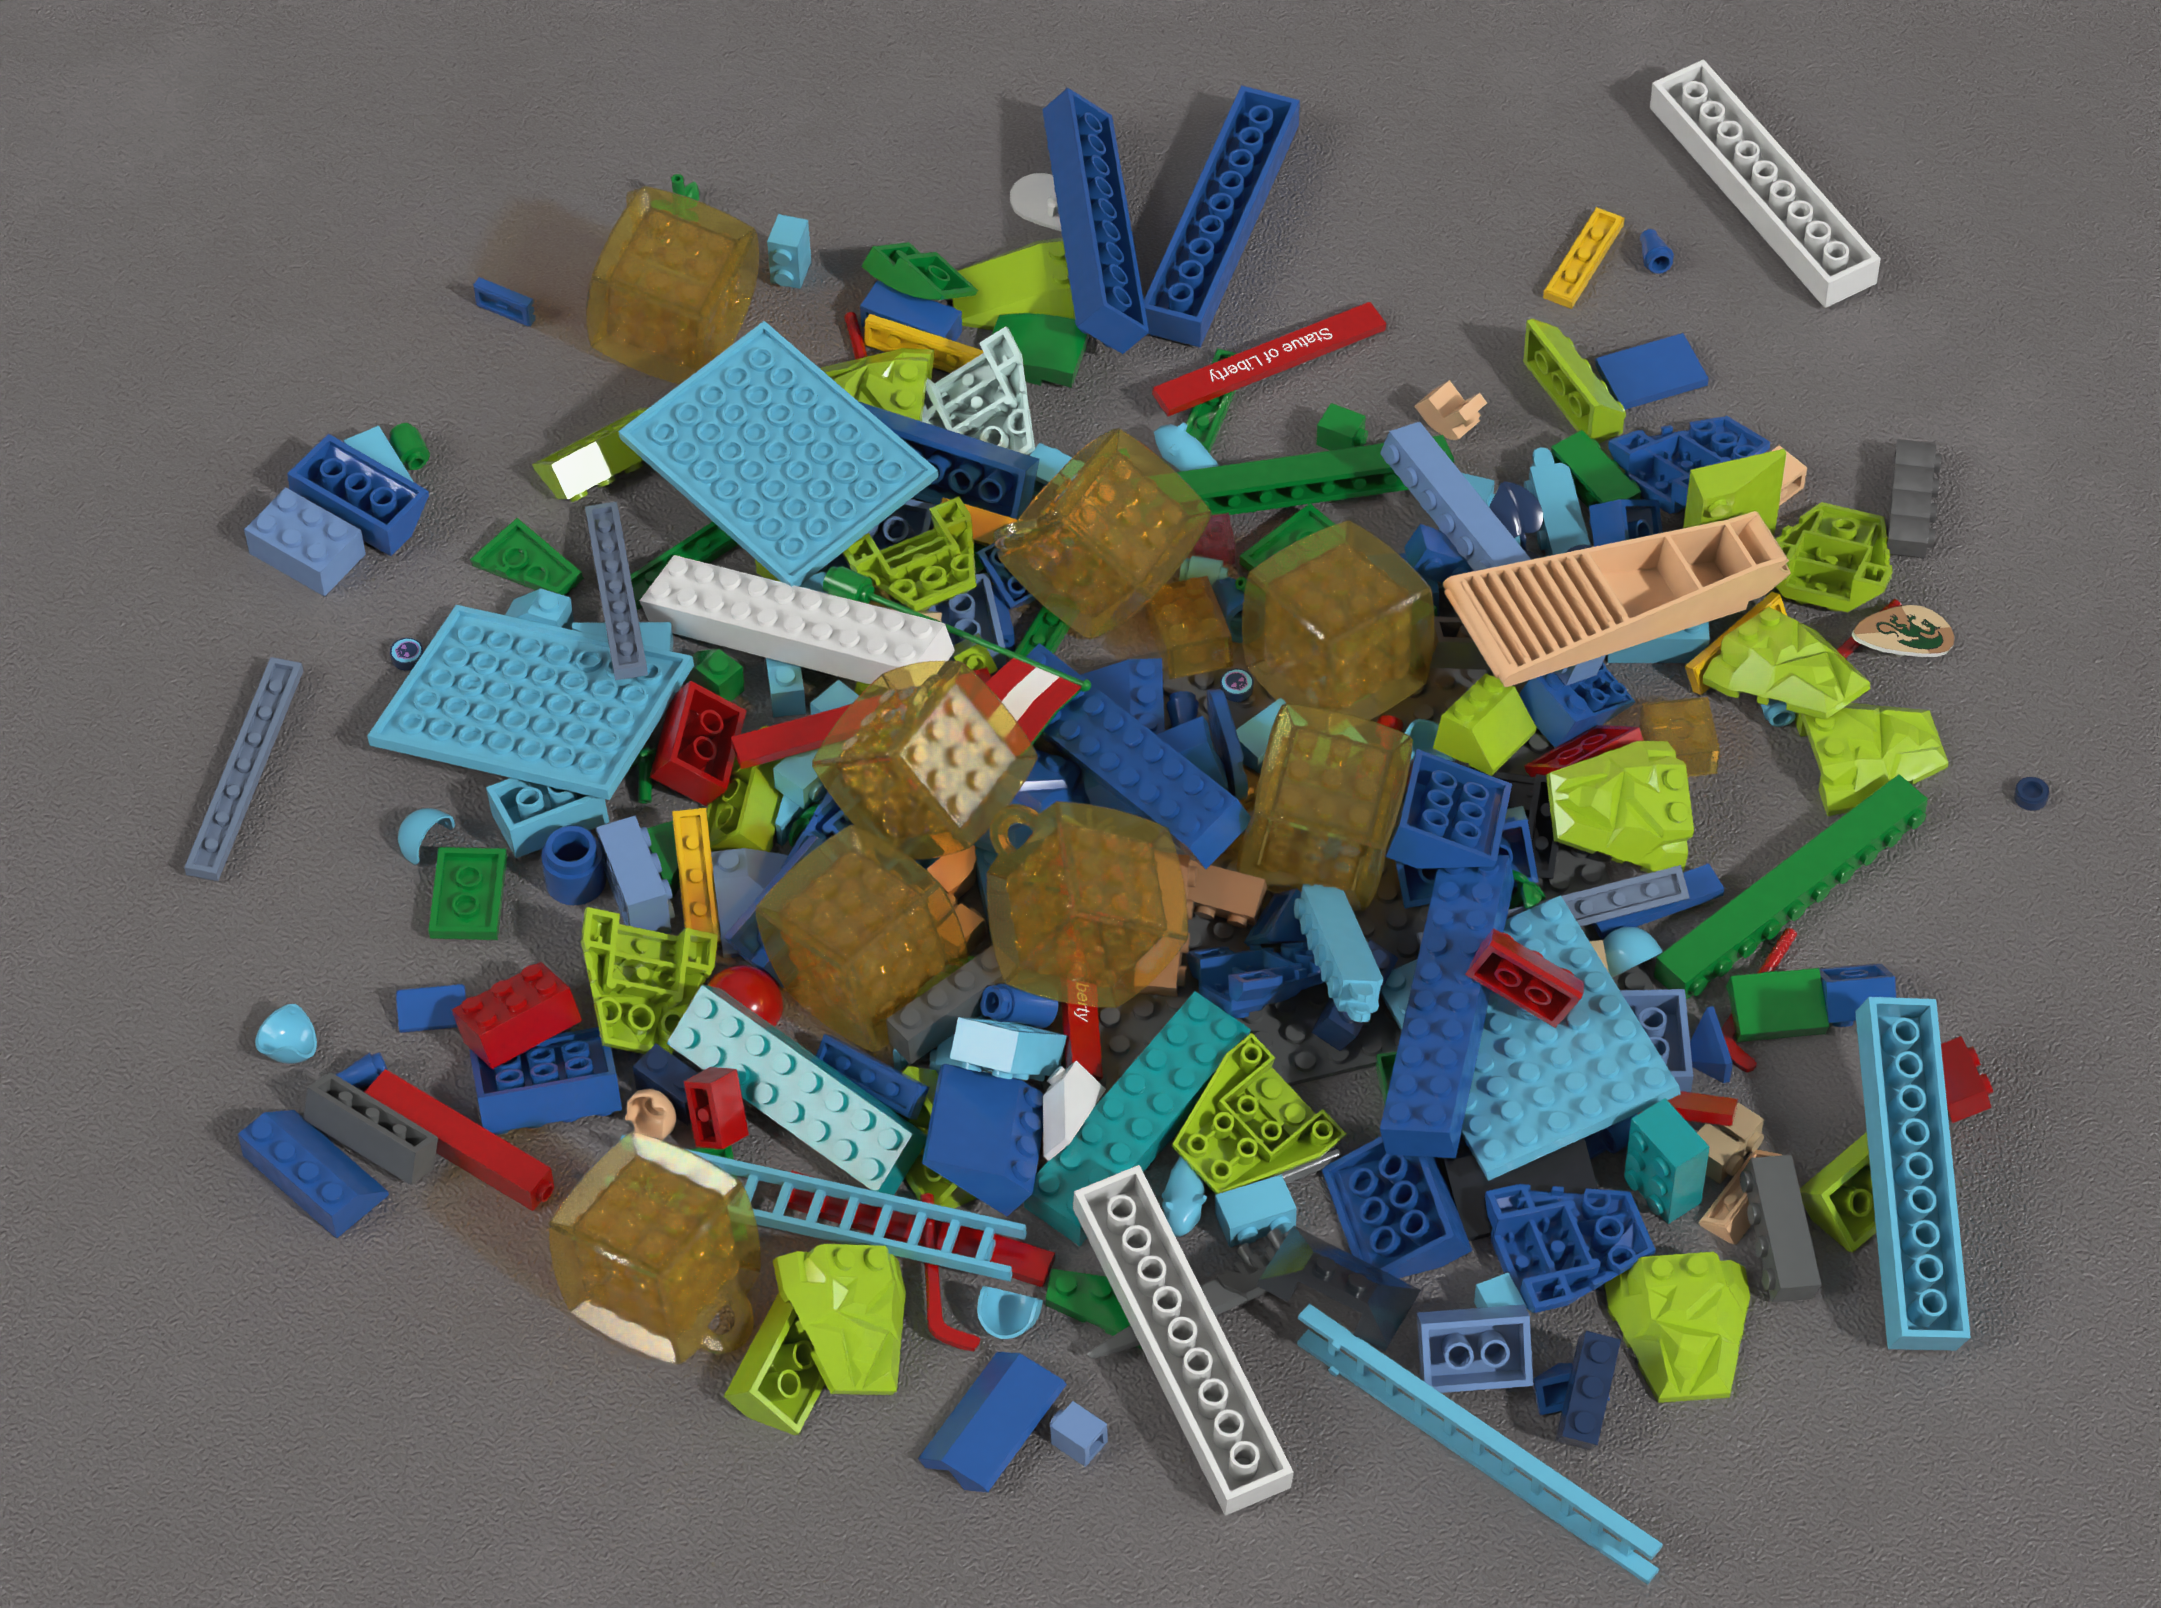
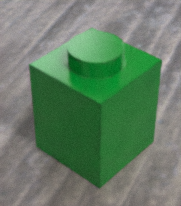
(1341, 429)

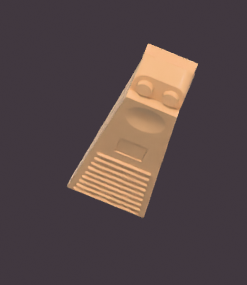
(1613, 595)

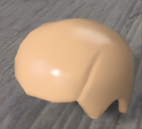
(651, 1113)

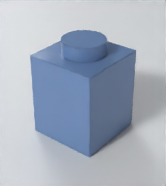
(1078, 1433)

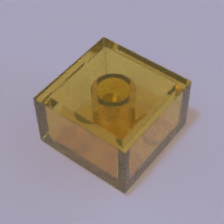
(1687, 728)

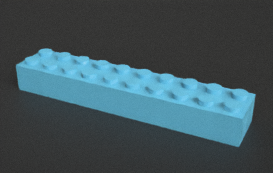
(1912, 1174)

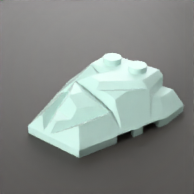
(985, 397)

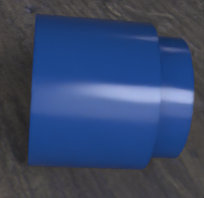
(577, 880)

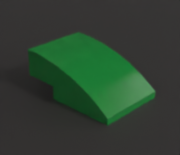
(916, 273)
(1048, 344)

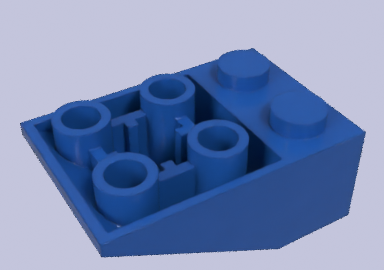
(1570, 710)

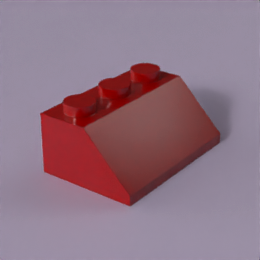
(1583, 747)
(1525, 978)

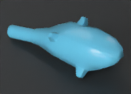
(1182, 449)
(1183, 1198)

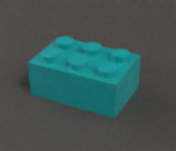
(1666, 1161)

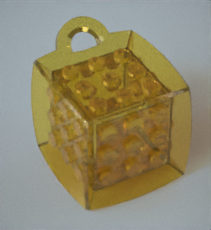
(671, 284)
(1104, 534)
(1338, 623)
(925, 758)
(1324, 803)
(1084, 902)
(859, 934)
(657, 1249)

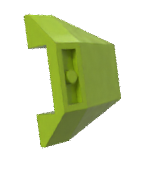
(1251, 1123)

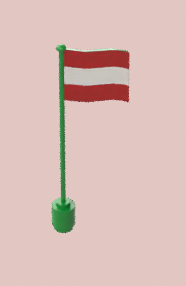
(1024, 686)

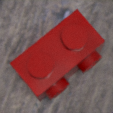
(1964, 1087)
(716, 1108)

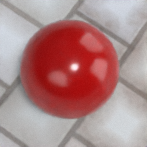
(752, 989)

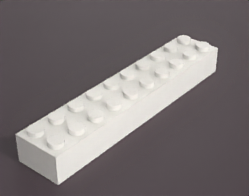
(1765, 183)
(790, 622)
(1182, 1340)

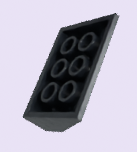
(1565, 1168)

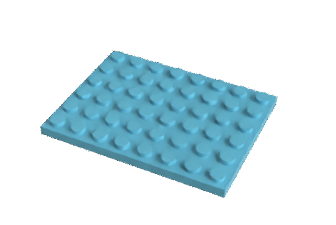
(778, 455)
(528, 703)
(1544, 1083)

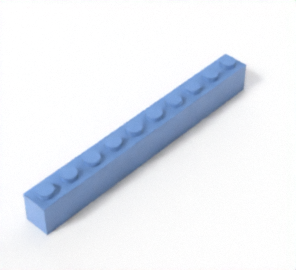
(1460, 512)

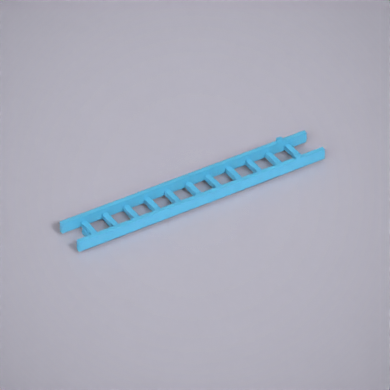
(957, 1218)
(1474, 1451)

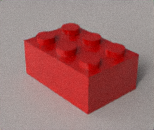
(696, 744)
(516, 1014)

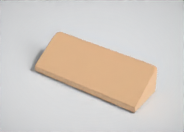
(1728, 1213)

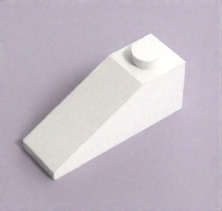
(1067, 1106)

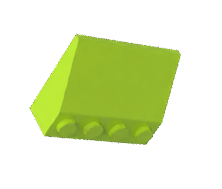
(1736, 489)

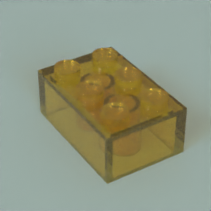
(1189, 628)

